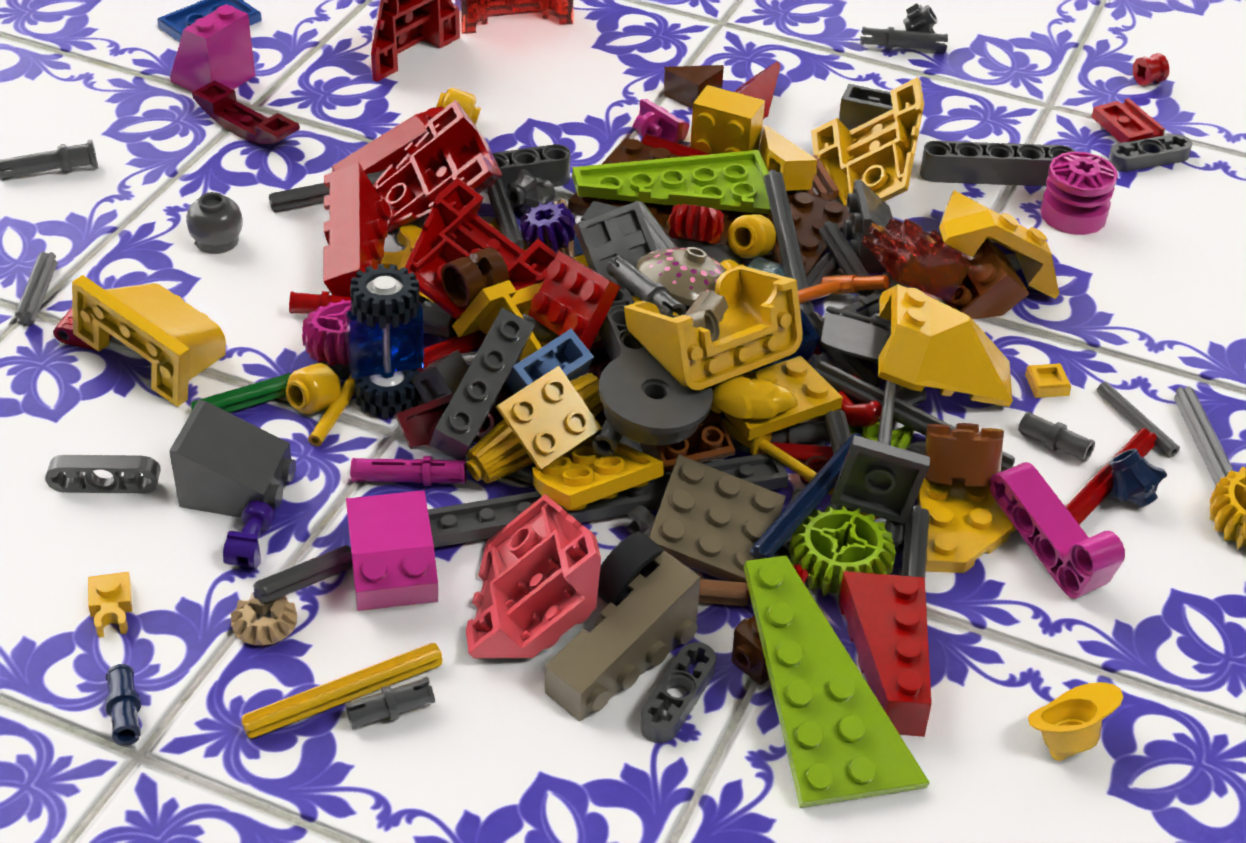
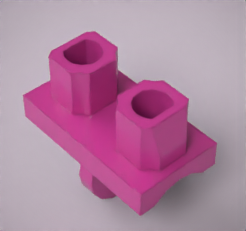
(659, 122)

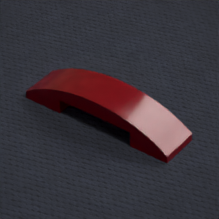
(239, 119)

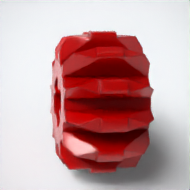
(696, 223)

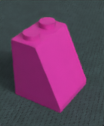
(216, 50)

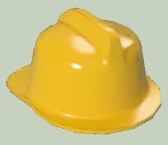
(1075, 718)

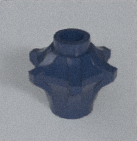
(1135, 478)

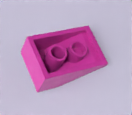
(392, 550)

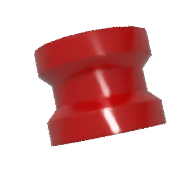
(1151, 69)

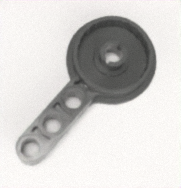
(634, 375)

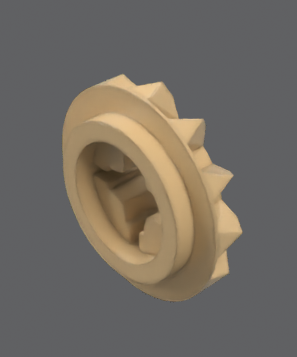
(265, 630)

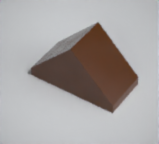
(688, 82)

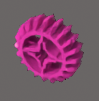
(326, 333)

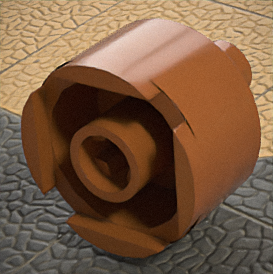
(963, 453)

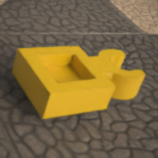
(109, 600)

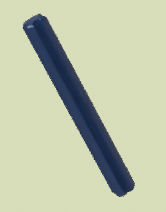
(801, 506)

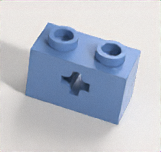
(563, 351)

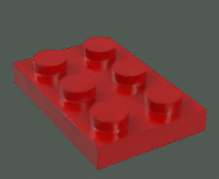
(573, 299)

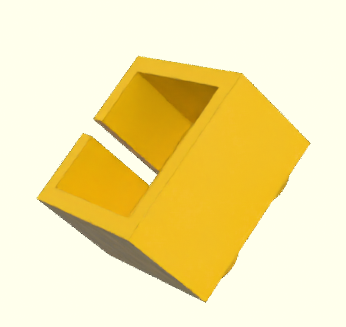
(726, 121)

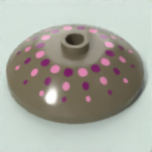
(682, 271)

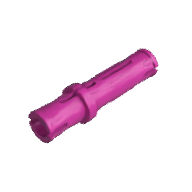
(403, 470)

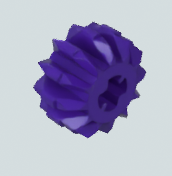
(549, 224)

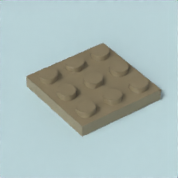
(713, 519)

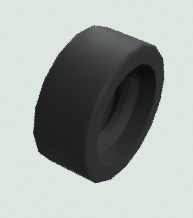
(624, 563)

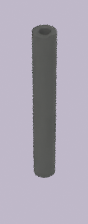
(1137, 418)

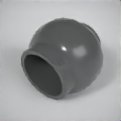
(214, 223)

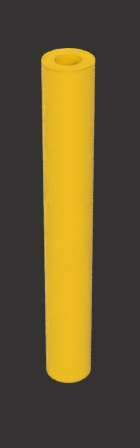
(332, 413)

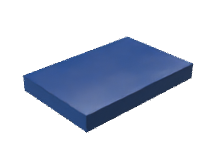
(180, 19)

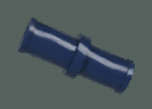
(123, 704)

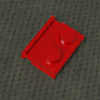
(1126, 121)

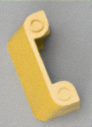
(755, 330)

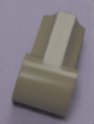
(708, 312)

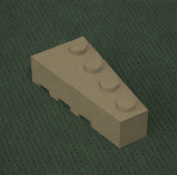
(626, 639)

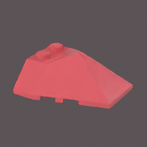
(536, 583)

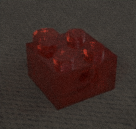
(917, 257)

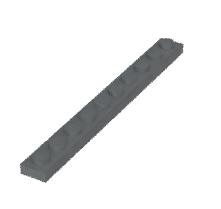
(487, 517)

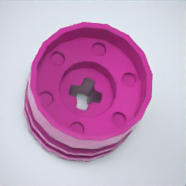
(1078, 193)

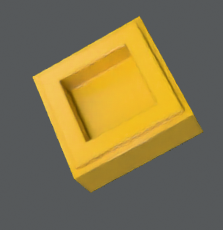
(1048, 380)

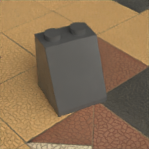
(227, 463)

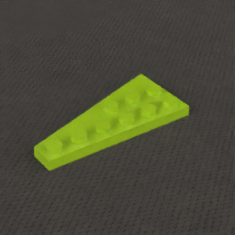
(713, 180)
(828, 715)

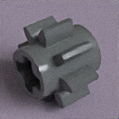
(920, 19)

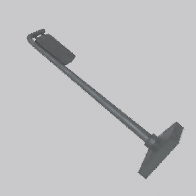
(874, 473)

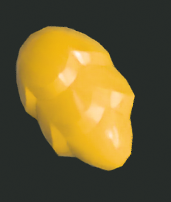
(751, 398)

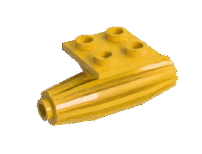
(538, 425)

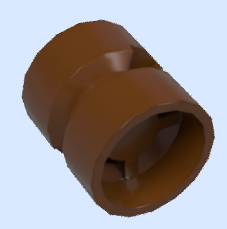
(469, 275)

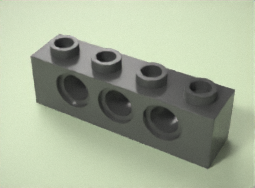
(481, 385)

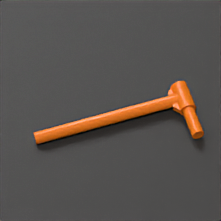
(842, 285)

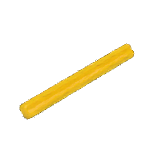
(341, 690)

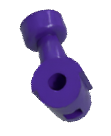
(243, 547)

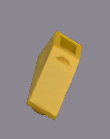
(785, 157)

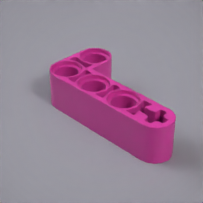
(1053, 534)

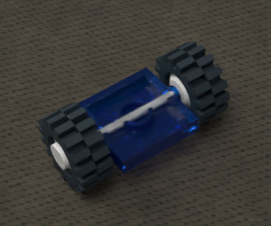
(385, 339)

